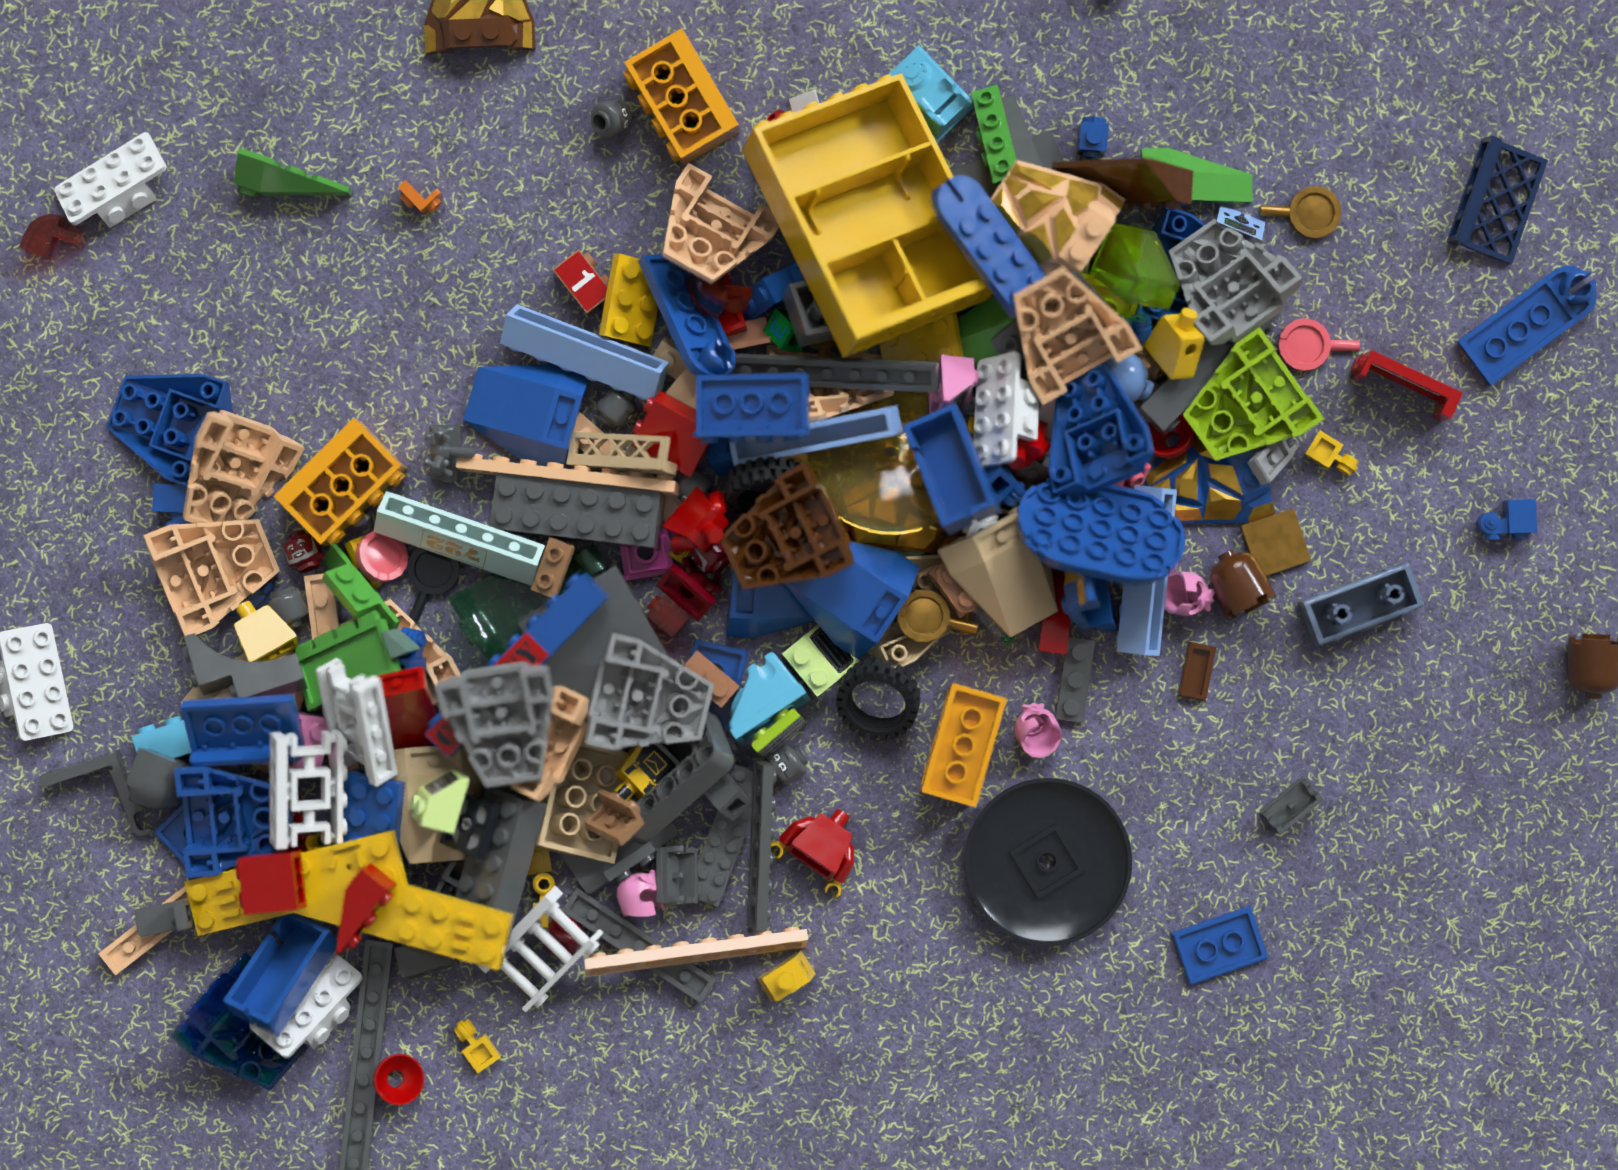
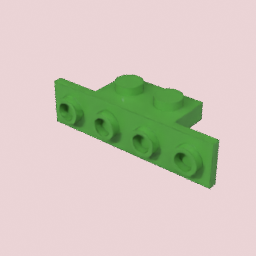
(993, 132)
(353, 589)

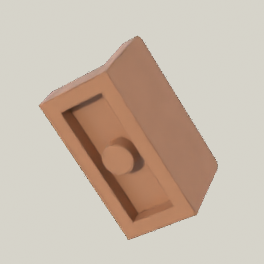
(752, 338)

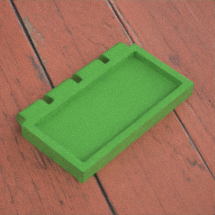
(356, 644)

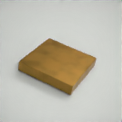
(1276, 541)

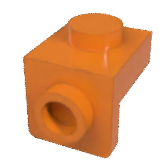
(413, 198)

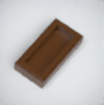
(1197, 671)

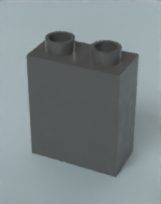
(578, 658)

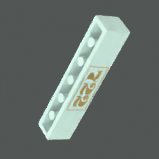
(458, 538)

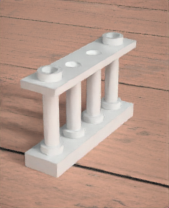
(533, 925)

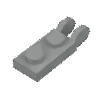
(1271, 460)

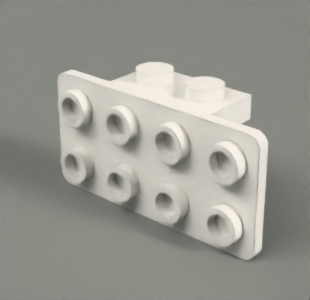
(114, 184)
(1003, 409)
(33, 682)
(319, 1010)

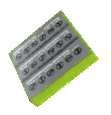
(785, 727)

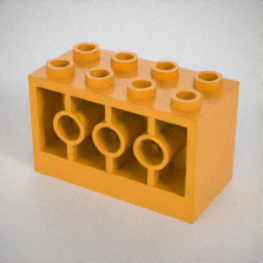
(685, 80)
(322, 481)
(962, 744)

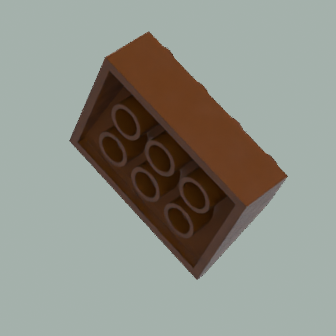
(1138, 180)

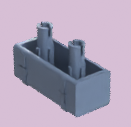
(1360, 604)

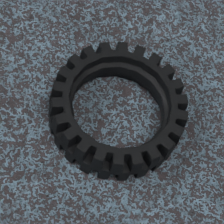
(750, 475)
(873, 725)

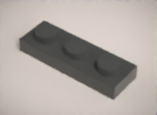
(1075, 680)

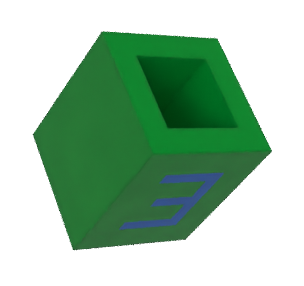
(781, 331)

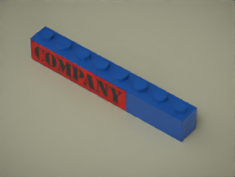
(537, 644)

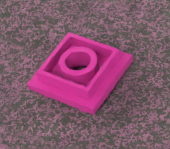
(658, 565)

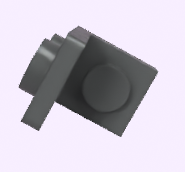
(164, 918)

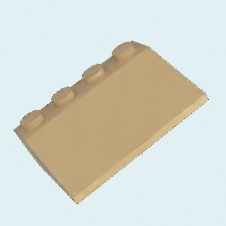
(576, 800)

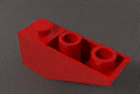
(361, 901)

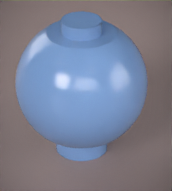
(1132, 377)

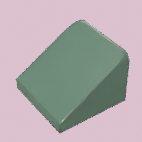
(398, 643)

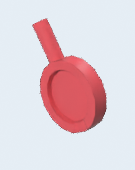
(1307, 344)
(381, 557)

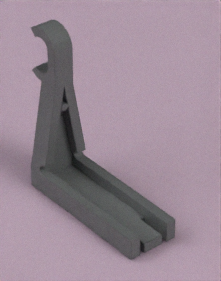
(119, 777)

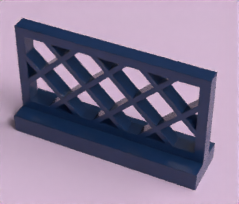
(1478, 186)

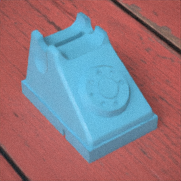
(935, 92)
(764, 696)

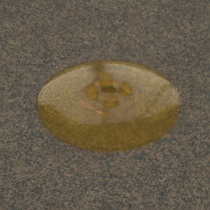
(875, 488)

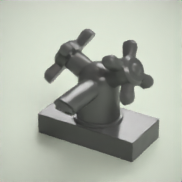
(445, 451)

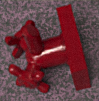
(690, 588)

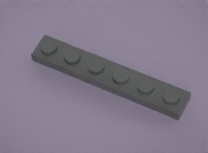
(760, 841)
(627, 936)

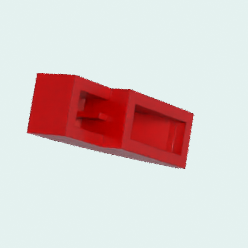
(1055, 628)

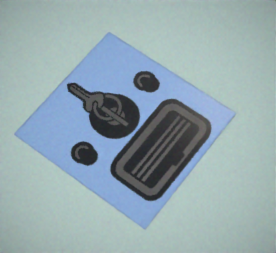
(1241, 222)

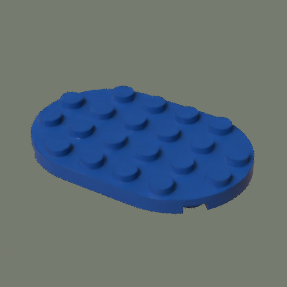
(1102, 534)

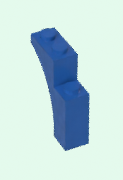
(769, 291)

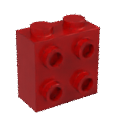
(271, 882)

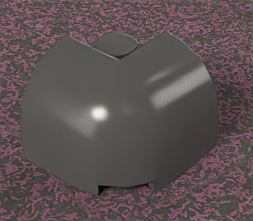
(154, 780)

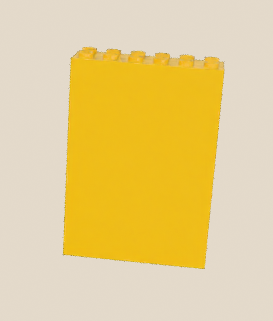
(858, 213)

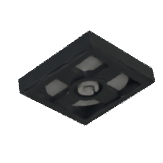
(473, 827)

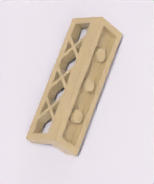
(621, 463)

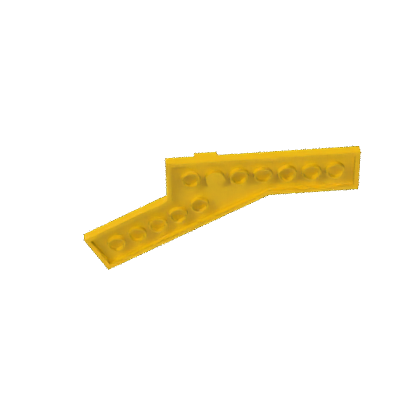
(411, 917)

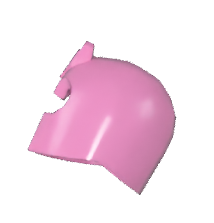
(1187, 594)
(1037, 730)
(638, 895)

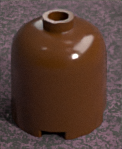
(1240, 583)
(1592, 664)

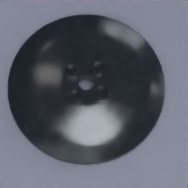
(1088, 870)

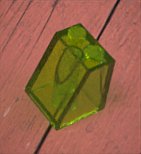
(1136, 267)

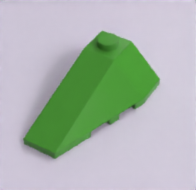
(267, 177)
(1210, 180)

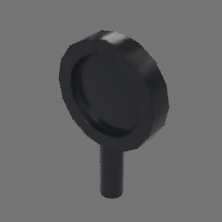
(430, 575)

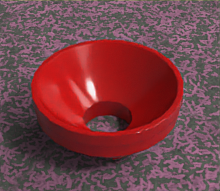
(1182, 430)
(411, 1083)

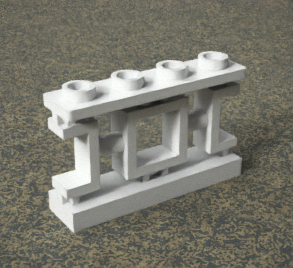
(363, 699)
(284, 788)

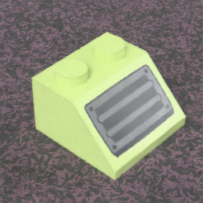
(819, 660)
(440, 801)

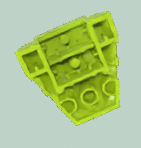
(1250, 401)

